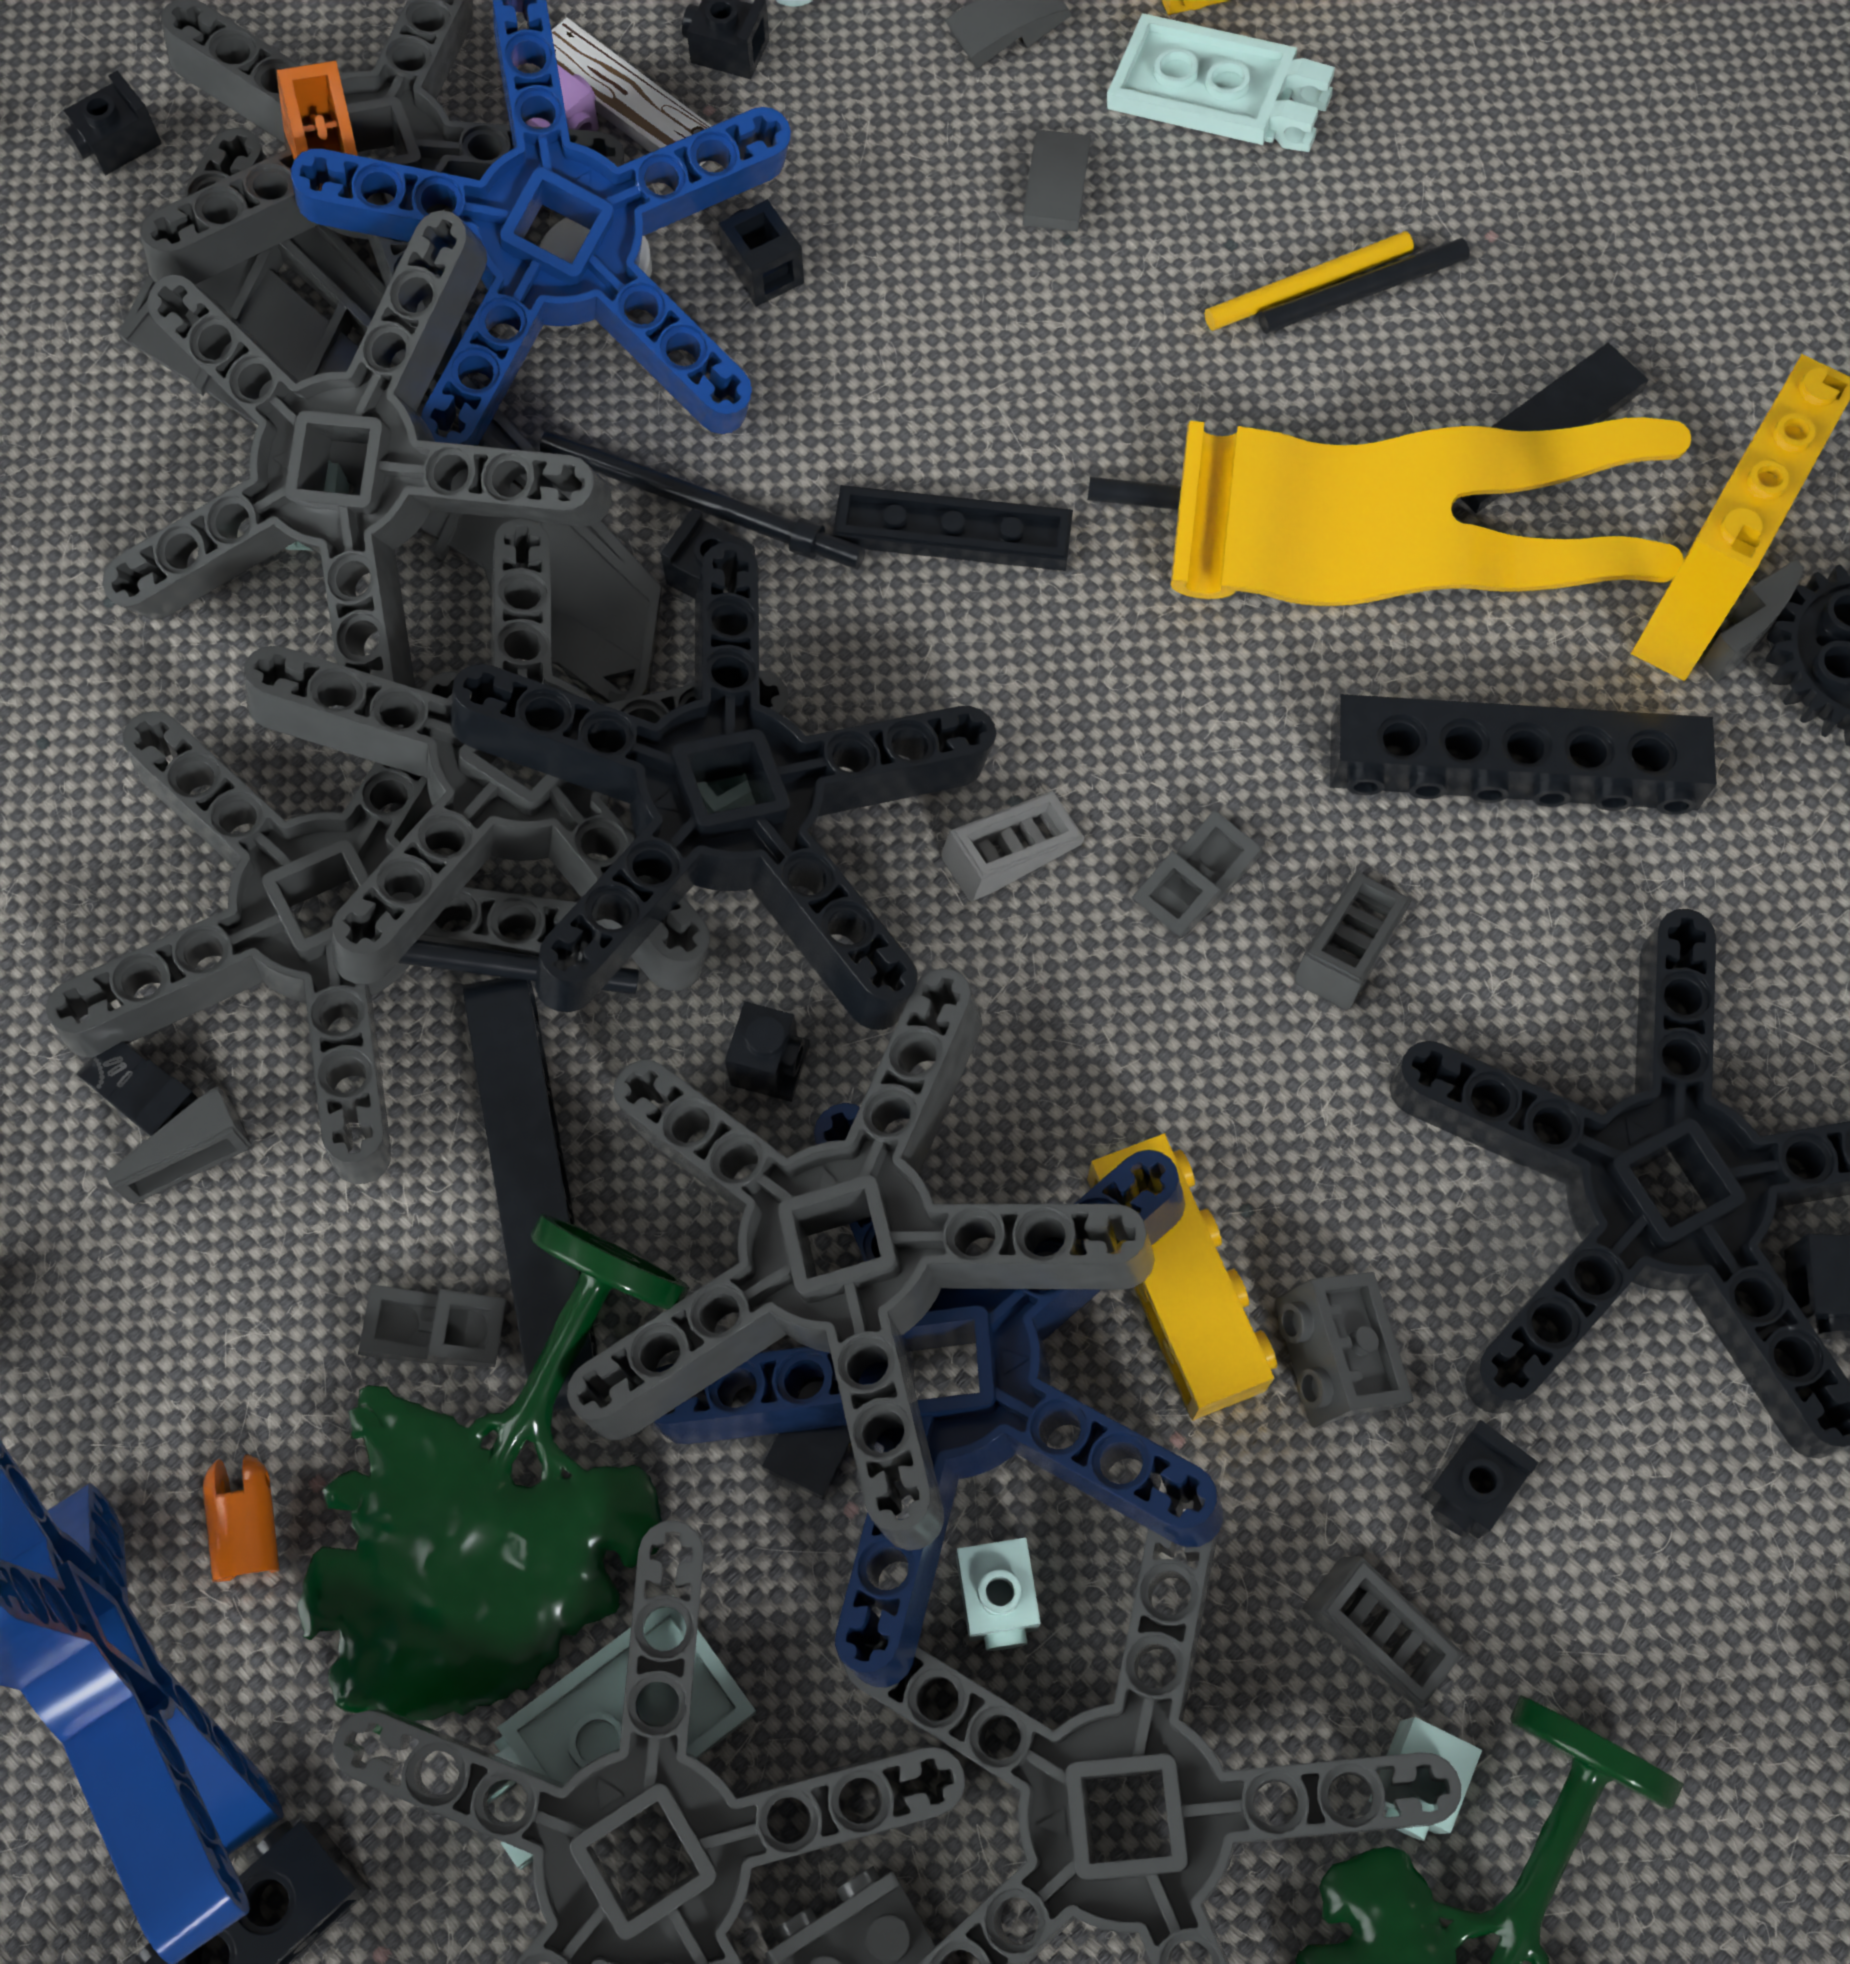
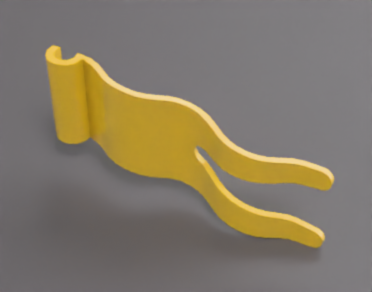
(1378, 515)

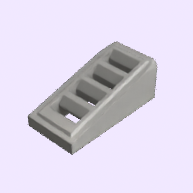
(978, 865)

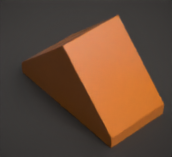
(315, 109)

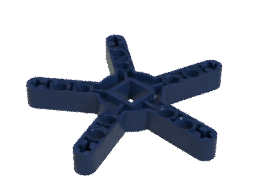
(972, 1430)

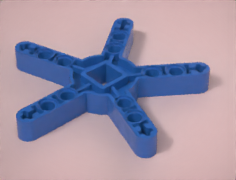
(533, 285)
(147, 1756)

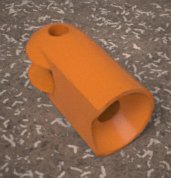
(240, 1521)

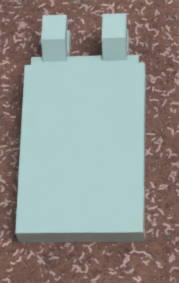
(1220, 83)
(584, 1710)

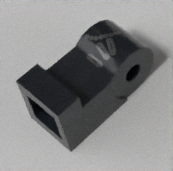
(136, 1087)

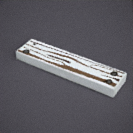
(623, 92)

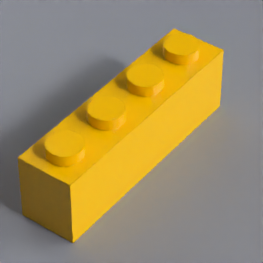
(1197, 1303)

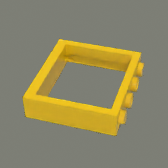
(1745, 517)

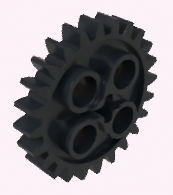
(1809, 642)

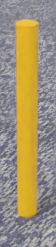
(1309, 280)

